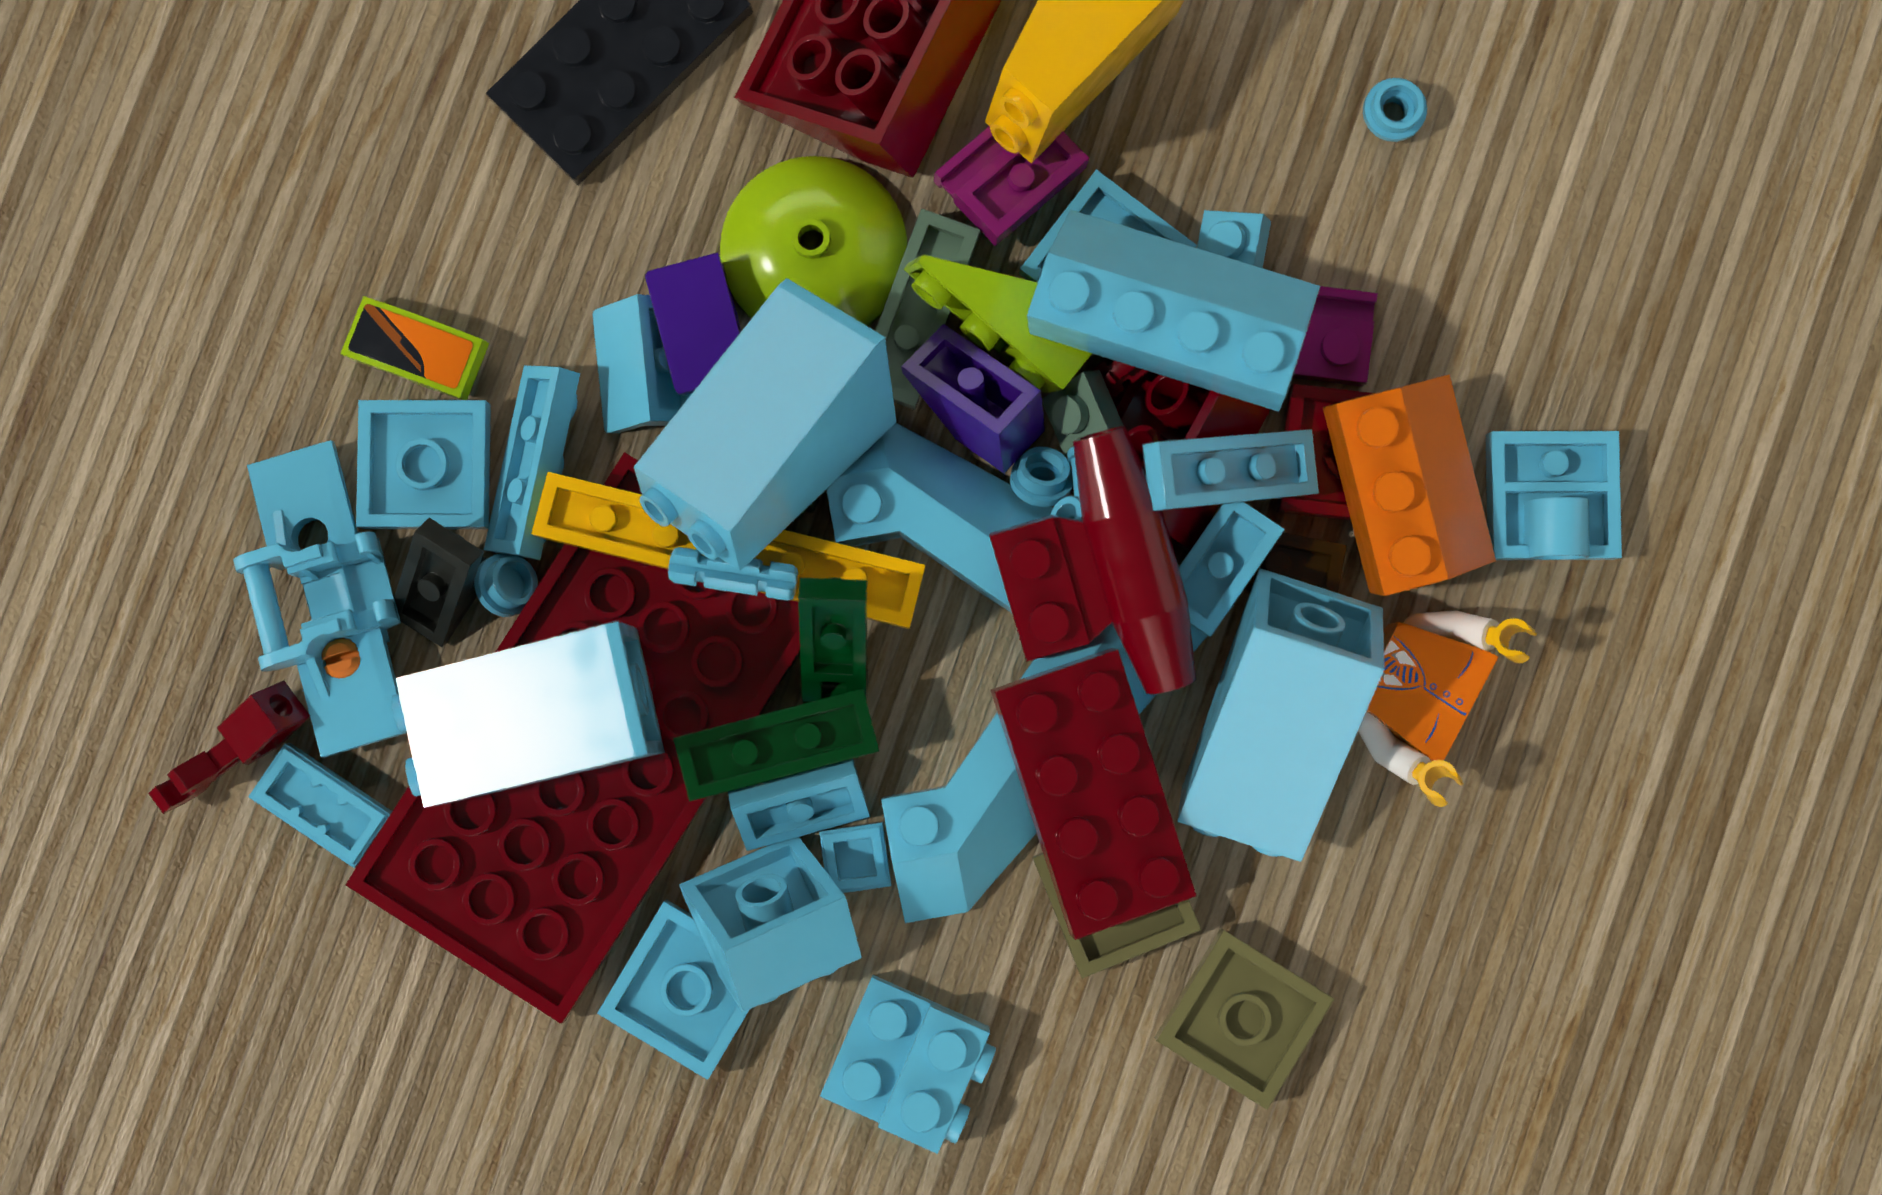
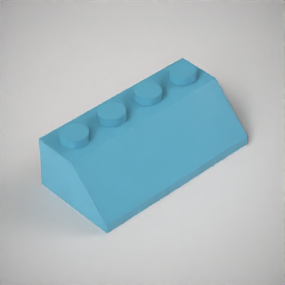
(1172, 309)

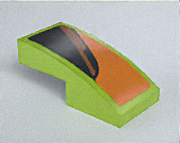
(415, 348)

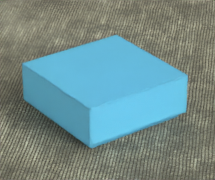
(856, 857)

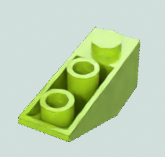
(996, 317)

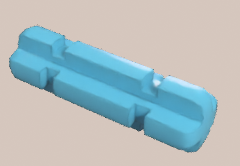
(689, 567)

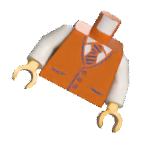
(1427, 689)

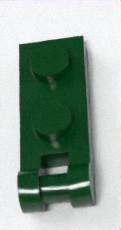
(832, 637)

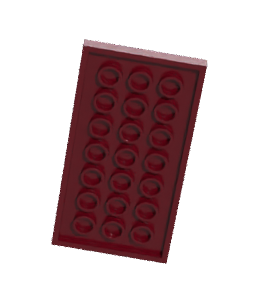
(553, 870)

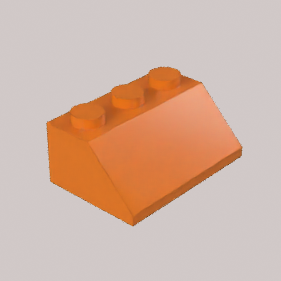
(1409, 486)

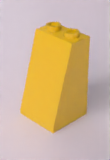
(1065, 62)

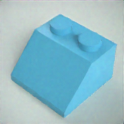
(772, 922)

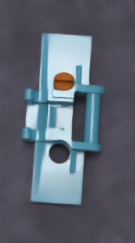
(347, 592)

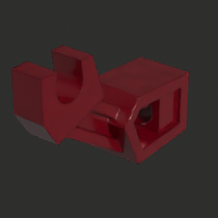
(249, 733)

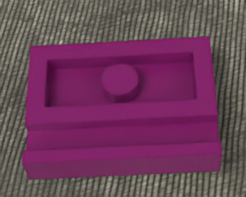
(1003, 187)
(1338, 338)

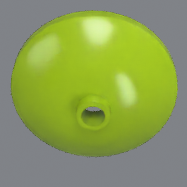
(821, 194)

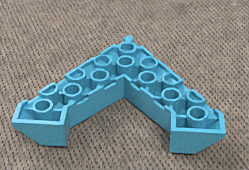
(960, 835)

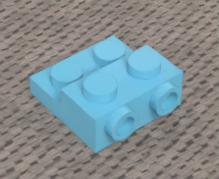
(909, 1065)

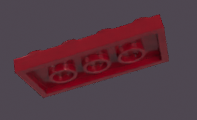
(1093, 793)

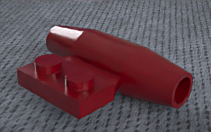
(1110, 567)

